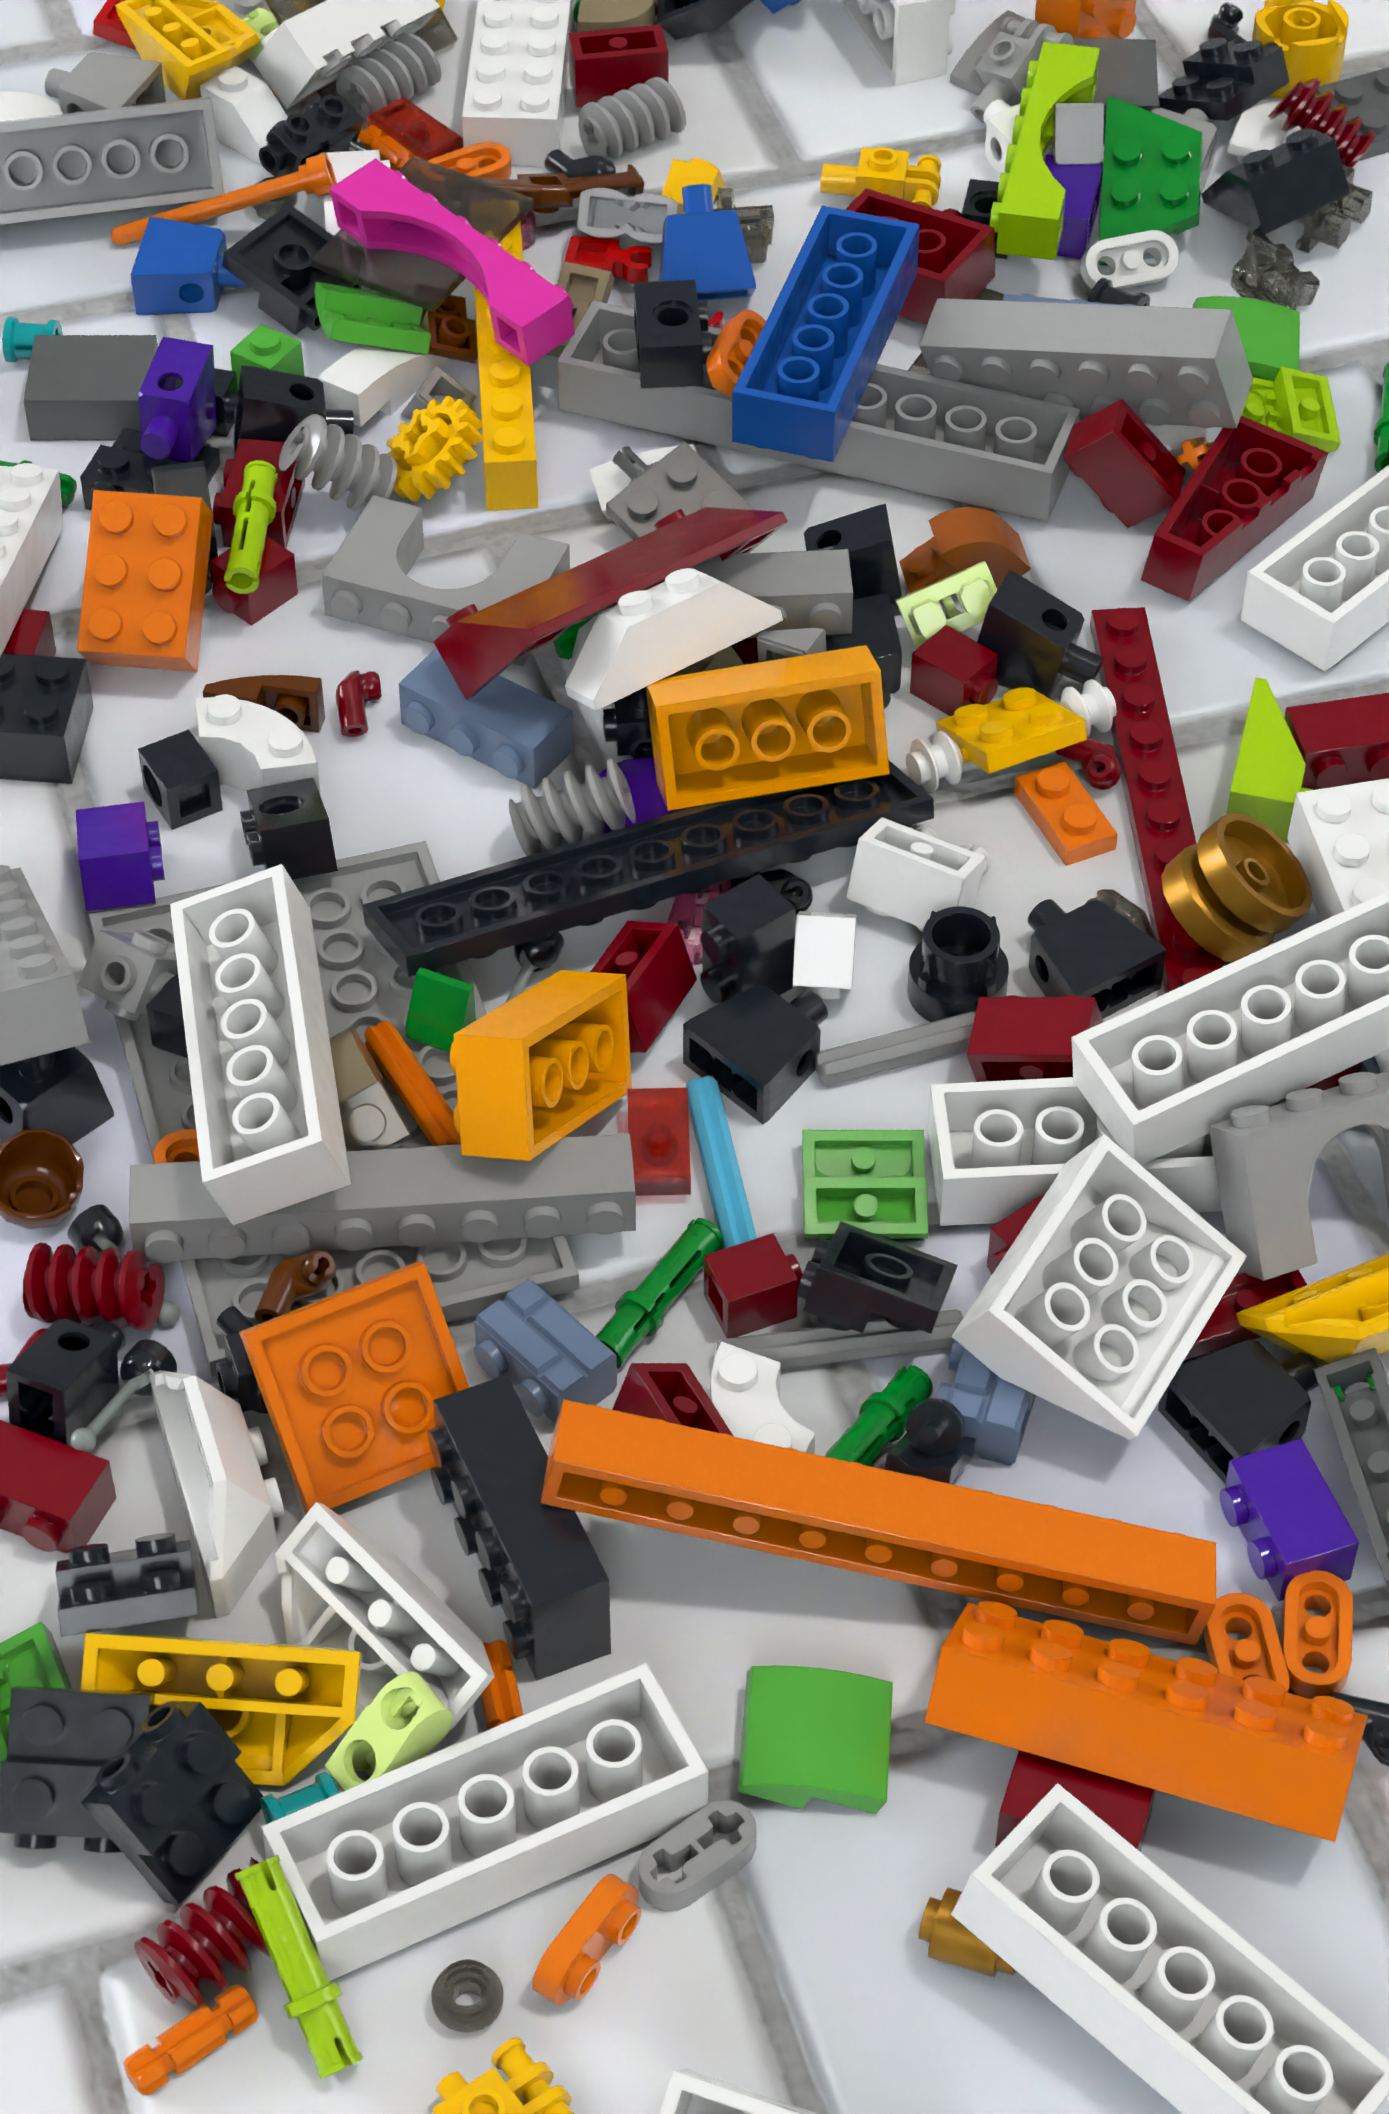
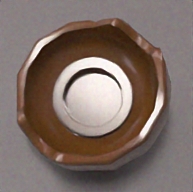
(39, 1178)

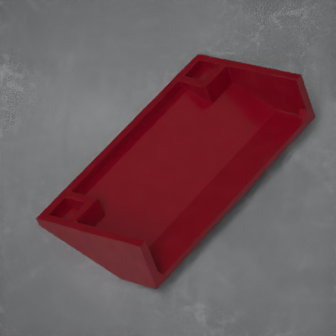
(490, 640)

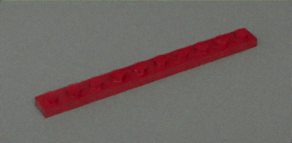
(1149, 778)

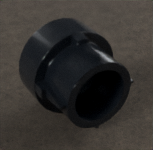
(956, 964)

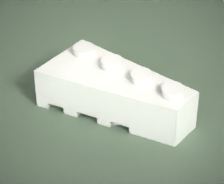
(323, 40)

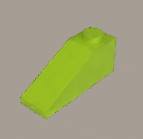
(1267, 765)

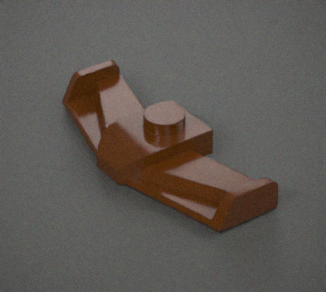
(556, 191)

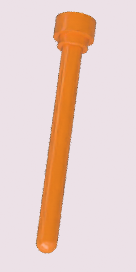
(313, 177)

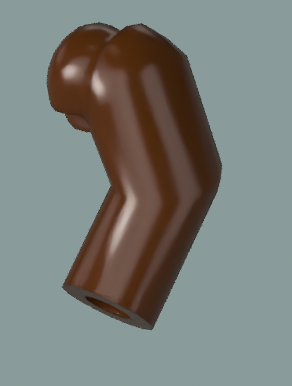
(293, 1281)

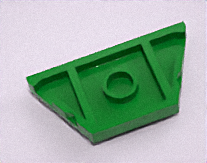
(1148, 173)

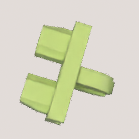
(925, 615)

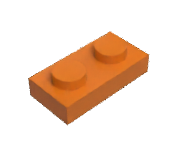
(1065, 813)

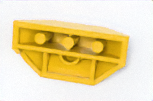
(188, 39)
(1330, 1315)
(268, 1697)

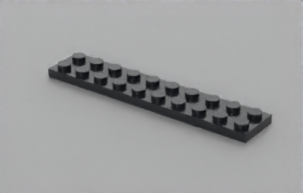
(633, 869)

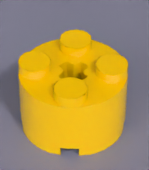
(1310, 37)

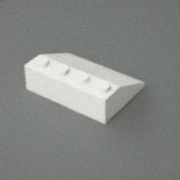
(1101, 1292)

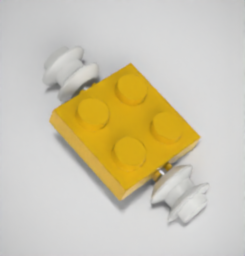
(1009, 732)

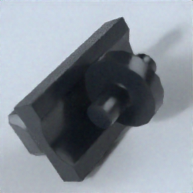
(932, 1443)

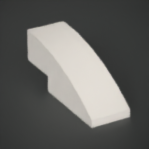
(375, 380)

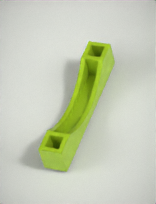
(1028, 196)

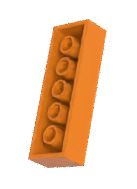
(1147, 1718)

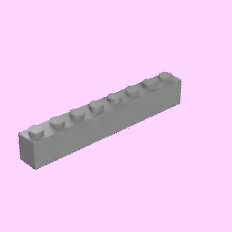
(397, 1201)

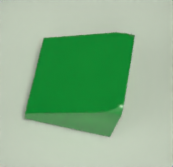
(439, 1009)

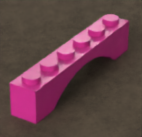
(392, 214)

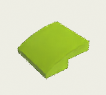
(1296, 406)

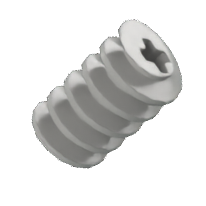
(389, 74)
(631, 118)
(338, 460)
(572, 809)

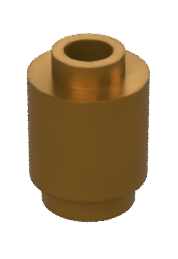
(954, 1942)

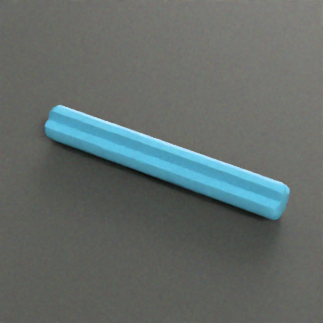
(719, 1161)

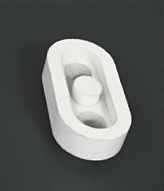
(1126, 260)

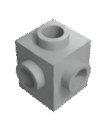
(128, 970)

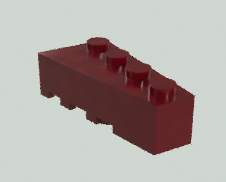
(1230, 504)

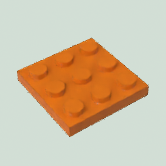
(357, 1384)

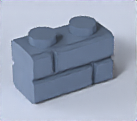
(543, 1352)
(990, 1406)

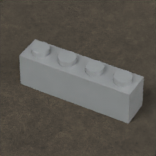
(806, 586)

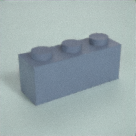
(499, 726)

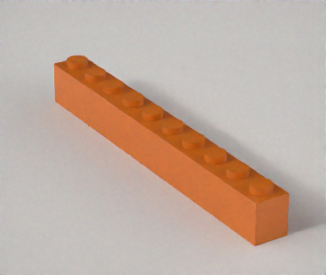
(880, 1522)

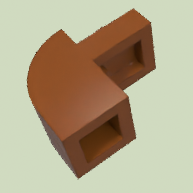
(963, 540)

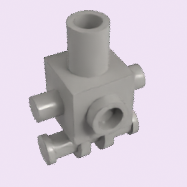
(1008, 58)

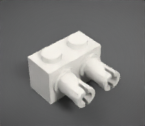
(913, 872)

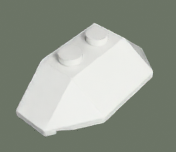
(660, 634)
(218, 1482)
(362, 1598)

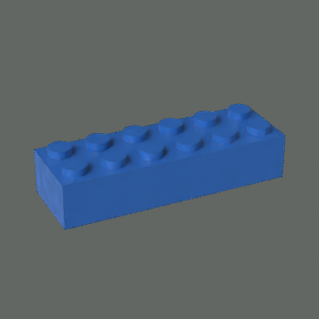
(825, 334)

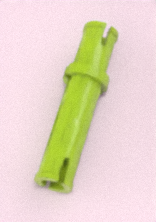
(253, 512)
(299, 1967)

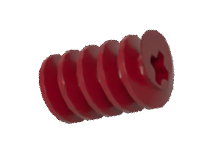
(1313, 112)
(92, 1286)
(203, 1943)

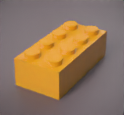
(768, 727)
(541, 1064)

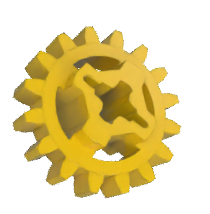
(434, 447)

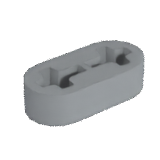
(701, 1860)

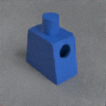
(706, 248)
(180, 269)

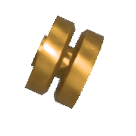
(1236, 887)

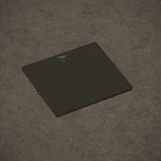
(412, 276)

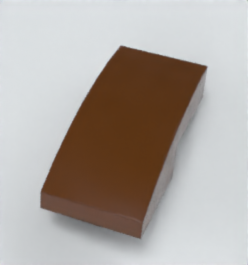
(451, 331)
(290, 695)

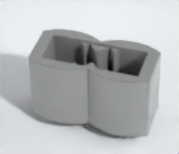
(617, 216)

